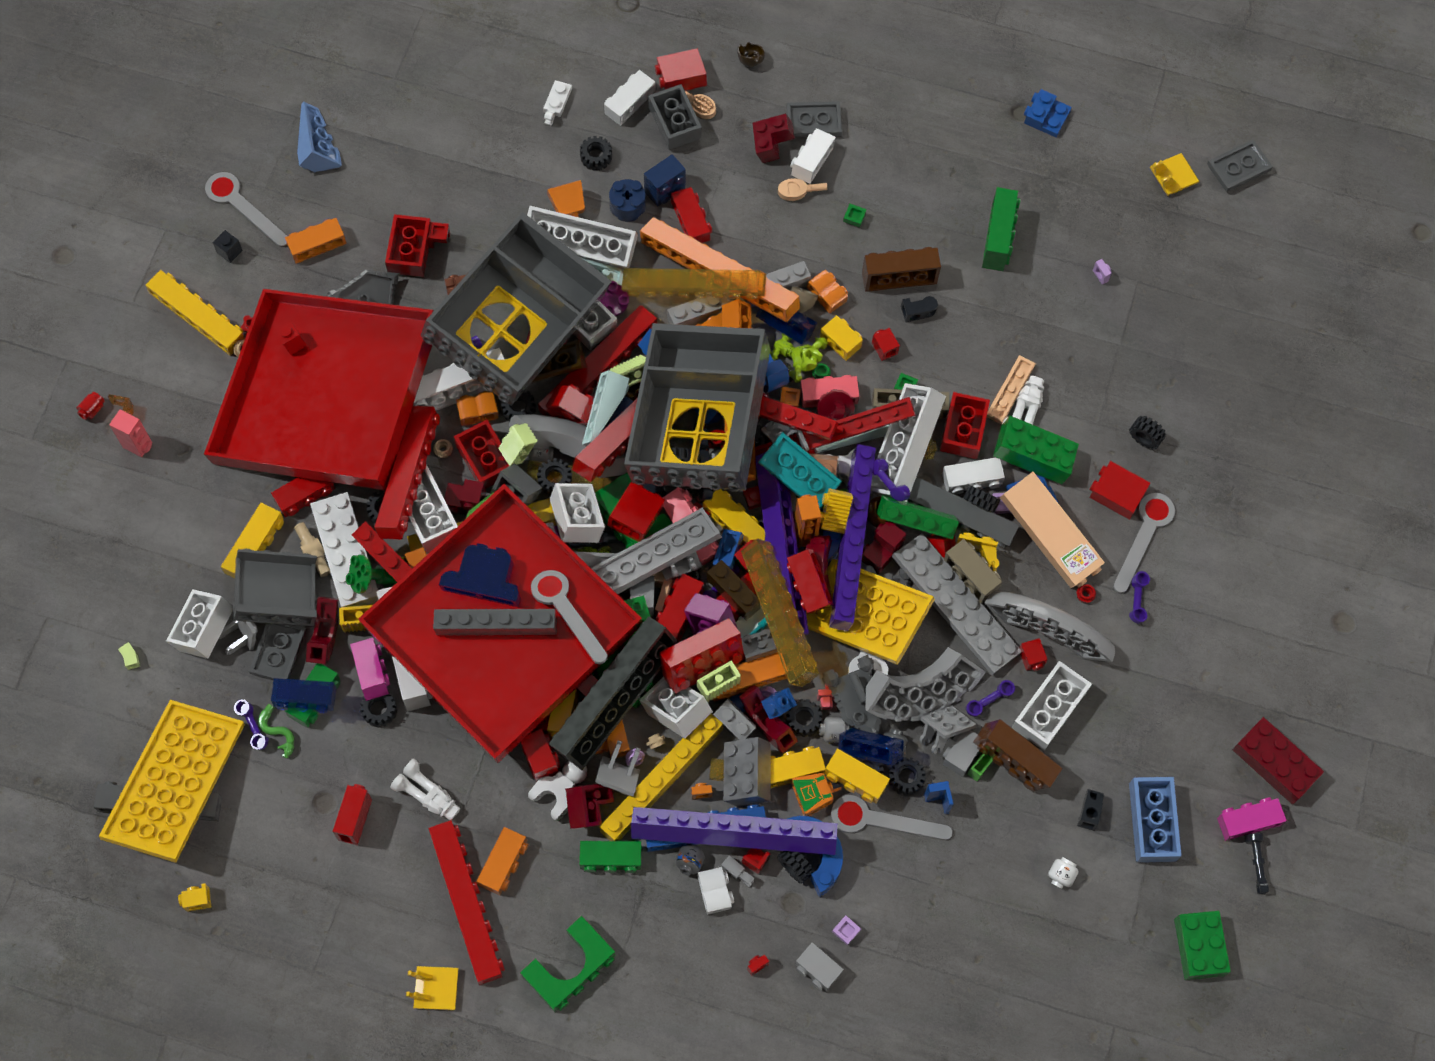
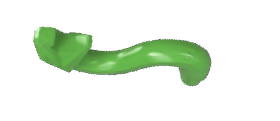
(263, 719)

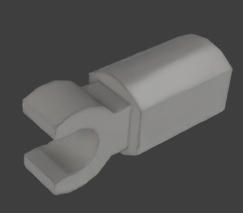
(737, 871)

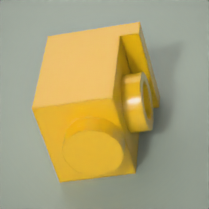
(195, 898)

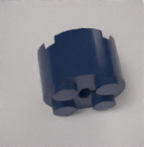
(627, 200)

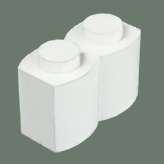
(715, 891)

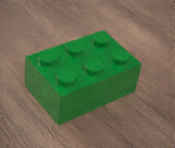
(1202, 945)

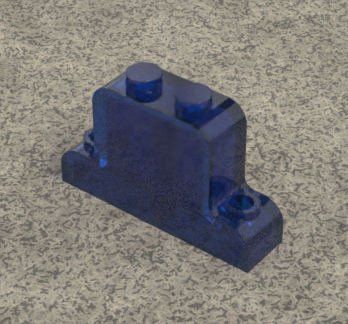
(483, 575)

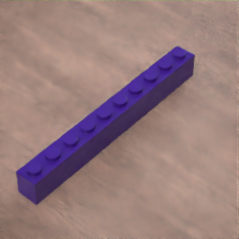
(780, 529)
(853, 539)
(734, 830)

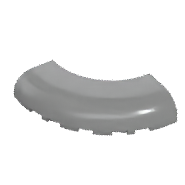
(564, 436)
(1052, 622)

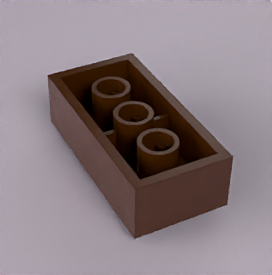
(901, 269)
(1017, 755)

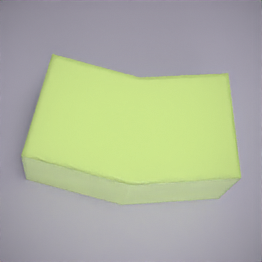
(130, 656)

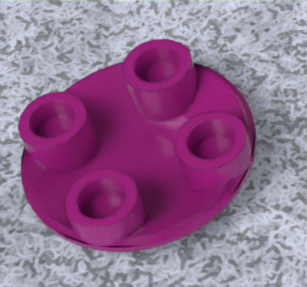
(615, 299)

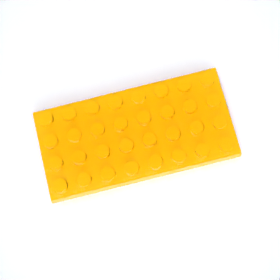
(172, 781)

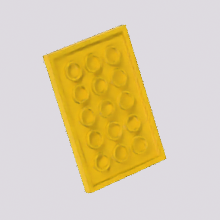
(883, 619)

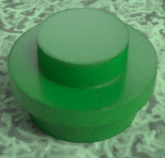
(821, 371)

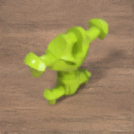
(804, 357)

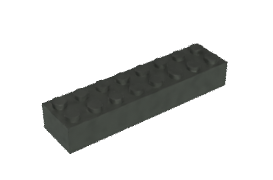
(613, 694)

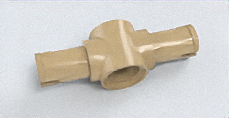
(312, 546)

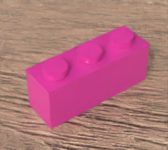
(370, 668)
(1251, 818)

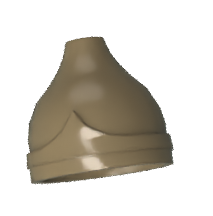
(806, 298)

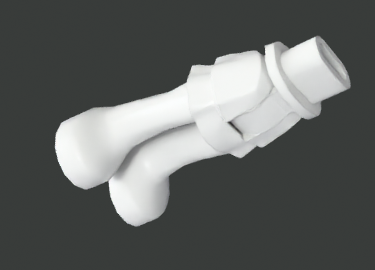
(1030, 398)
(436, 800)

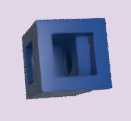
(778, 703)

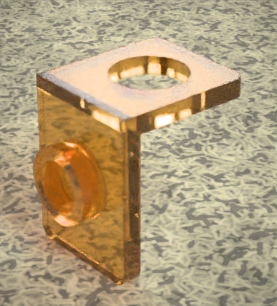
(126, 402)

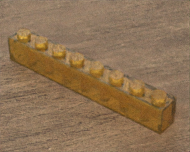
(694, 282)
(780, 613)

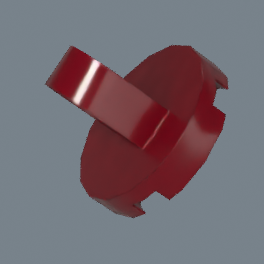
(835, 405)

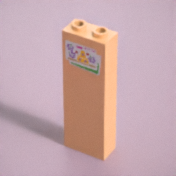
(1052, 530)

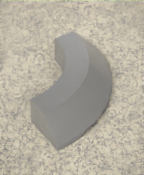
(924, 691)

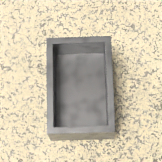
(747, 771)

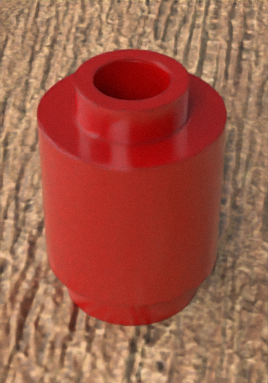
(90, 406)

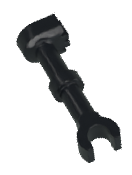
(1255, 839)

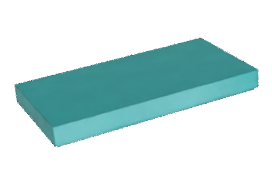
(798, 469)

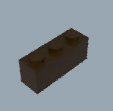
(733, 590)

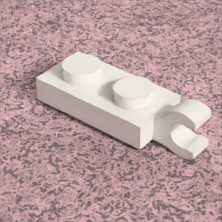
(556, 101)

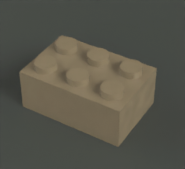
(973, 570)

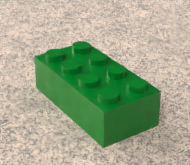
(1001, 229)
(1036, 450)

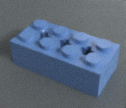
(1164, 810)

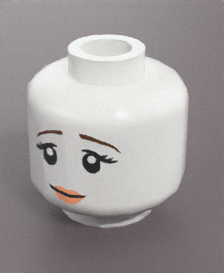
(1063, 873)

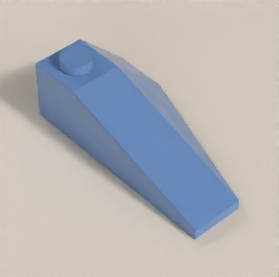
(314, 144)

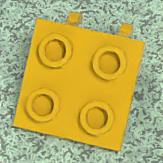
(1174, 174)
(985, 546)
(434, 988)

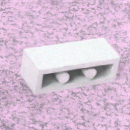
(629, 97)
(812, 155)
(975, 473)

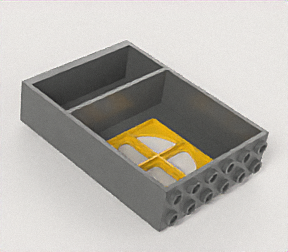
(536, 278)
(703, 371)

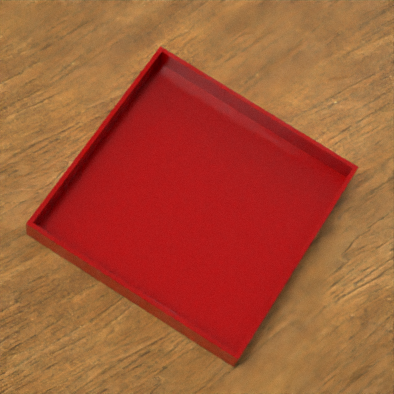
(331, 406)
(499, 682)

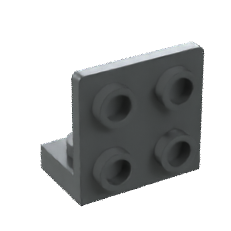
(758, 645)

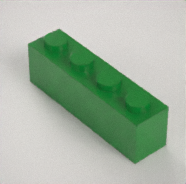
(917, 517)

